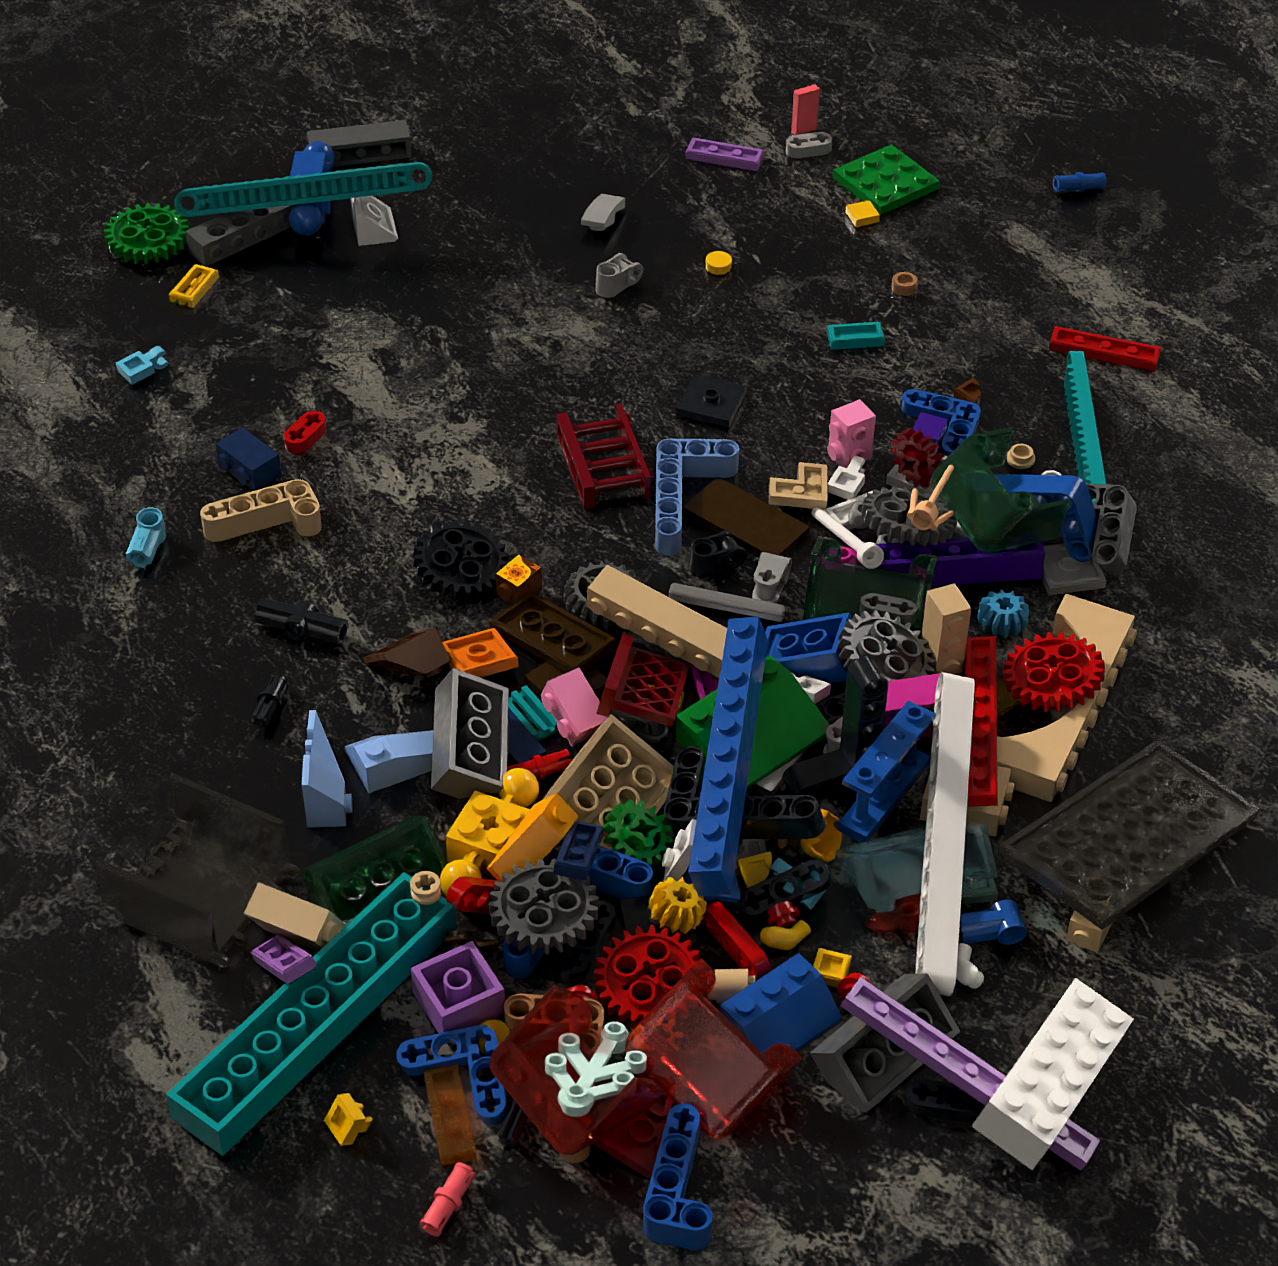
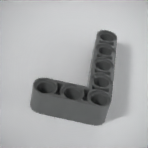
(1109, 517)

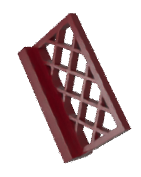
(623, 677)

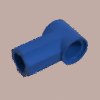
(1000, 922)

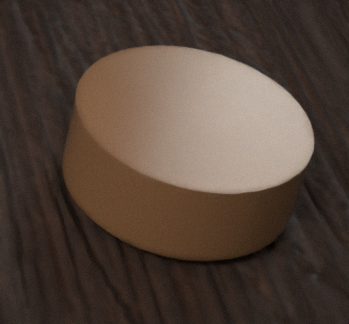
(904, 283)

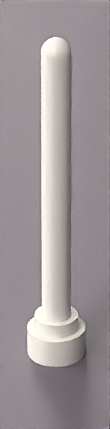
(867, 553)

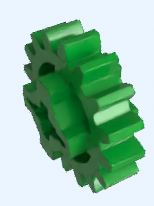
(639, 832)

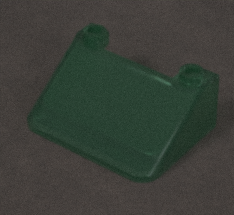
(839, 586)

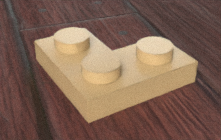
(805, 492)

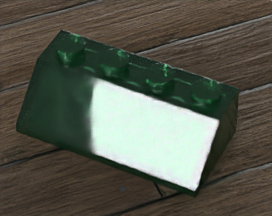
(361, 872)

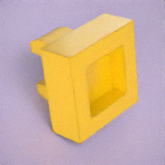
(346, 1119)

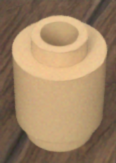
(729, 983)

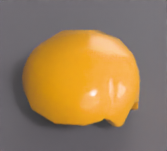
(825, 845)

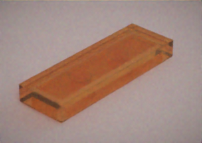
(449, 1115)

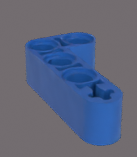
(676, 1173)

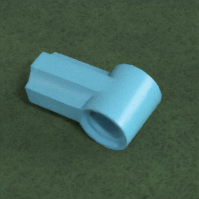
(147, 537)

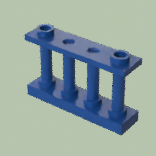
(886, 772)

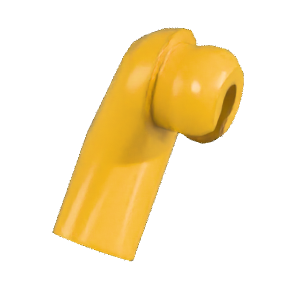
(784, 938)

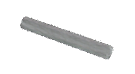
(727, 602)

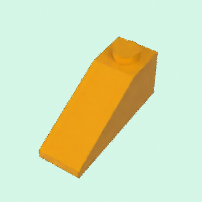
(535, 835)

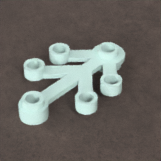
(579, 1097)

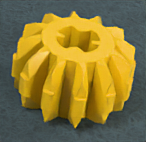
(677, 905)

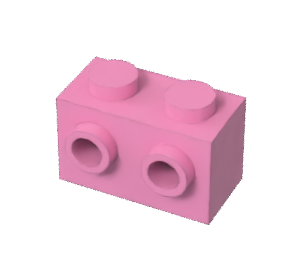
(851, 433)
(572, 706)

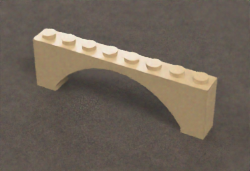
(1043, 756)

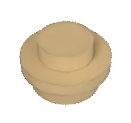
(1021, 456)

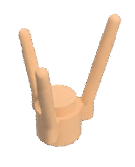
(925, 513)

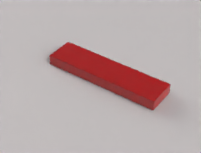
(1105, 348)

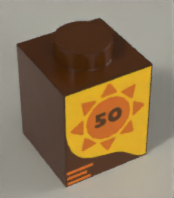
(518, 579)

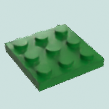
(886, 179)

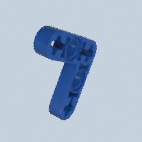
(955, 412)
(466, 1054)

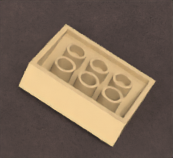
(611, 771)

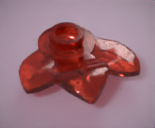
(903, 917)

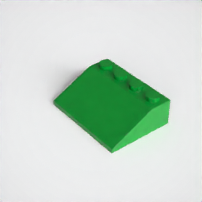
(784, 725)

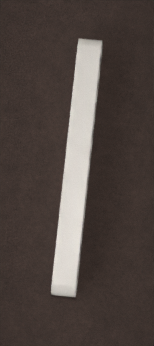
(945, 832)

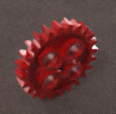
(1054, 671)
(648, 975)

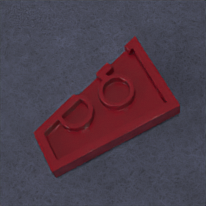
(639, 1139)

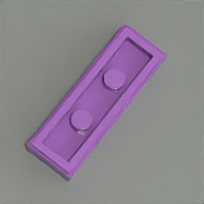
(725, 154)
(283, 959)

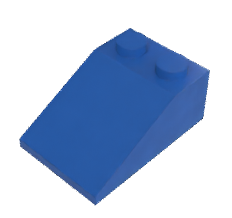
(810, 647)

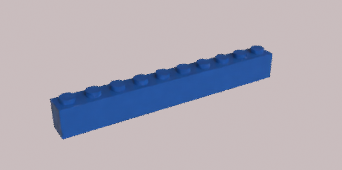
(728, 758)

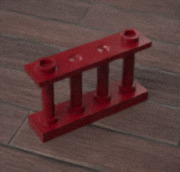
(582, 469)

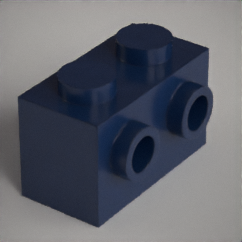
(248, 459)

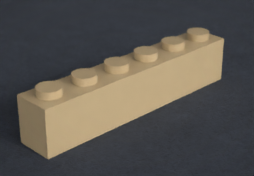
(658, 619)

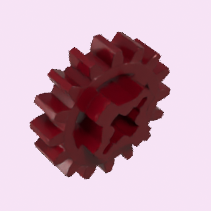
(916, 457)

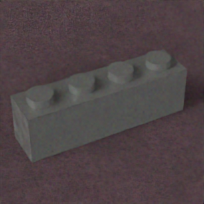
(366, 142)

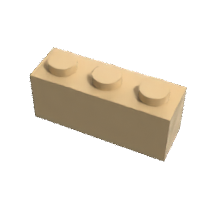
(946, 628)

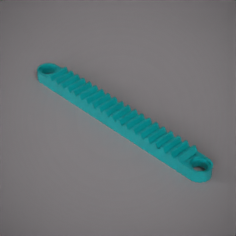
(303, 189)
(1083, 421)

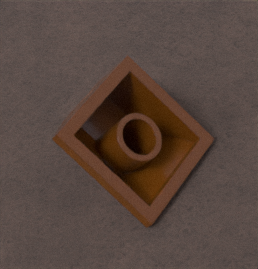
(412, 655)

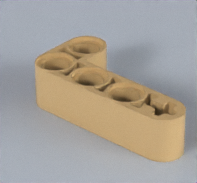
(263, 509)

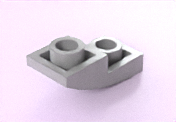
(602, 211)

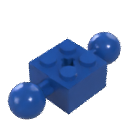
(316, 158)

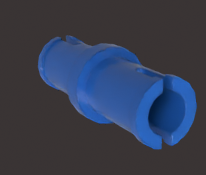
(1079, 182)

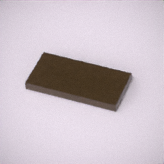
(752, 521)
(553, 634)

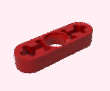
(470, 894)
(735, 940)

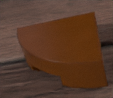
(968, 391)

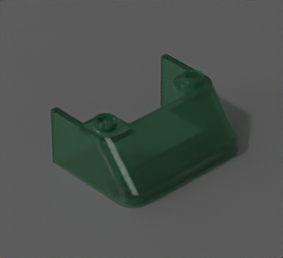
(984, 507)

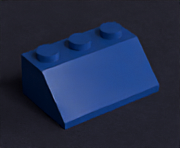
(784, 1007)

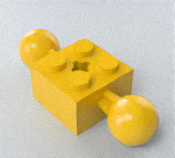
(486, 826)

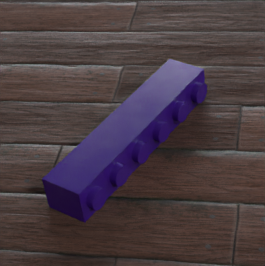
(964, 563)

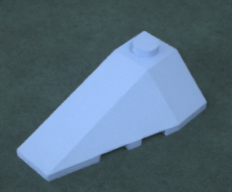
(391, 758)
(322, 780)

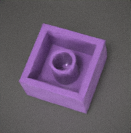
(458, 989)

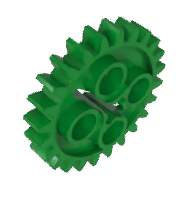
(146, 233)

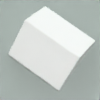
(372, 221)

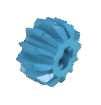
(1003, 614)

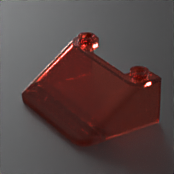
(705, 1058)
(521, 1070)

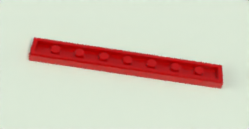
(983, 767)

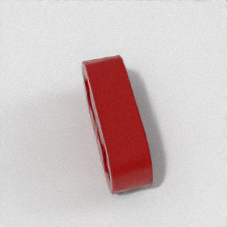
(301, 429)

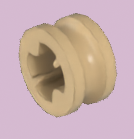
(428, 896)

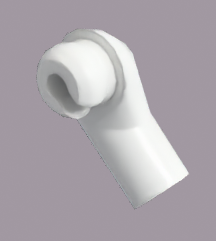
(966, 971)

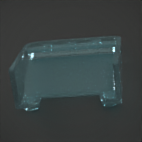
(894, 864)

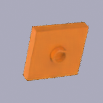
(480, 653)

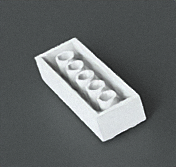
(1053, 1074)

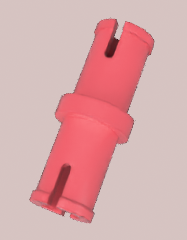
(447, 1199)

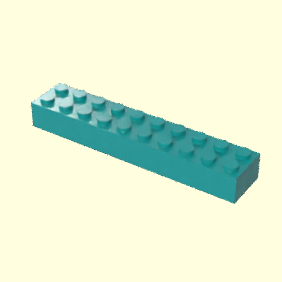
(308, 1016)

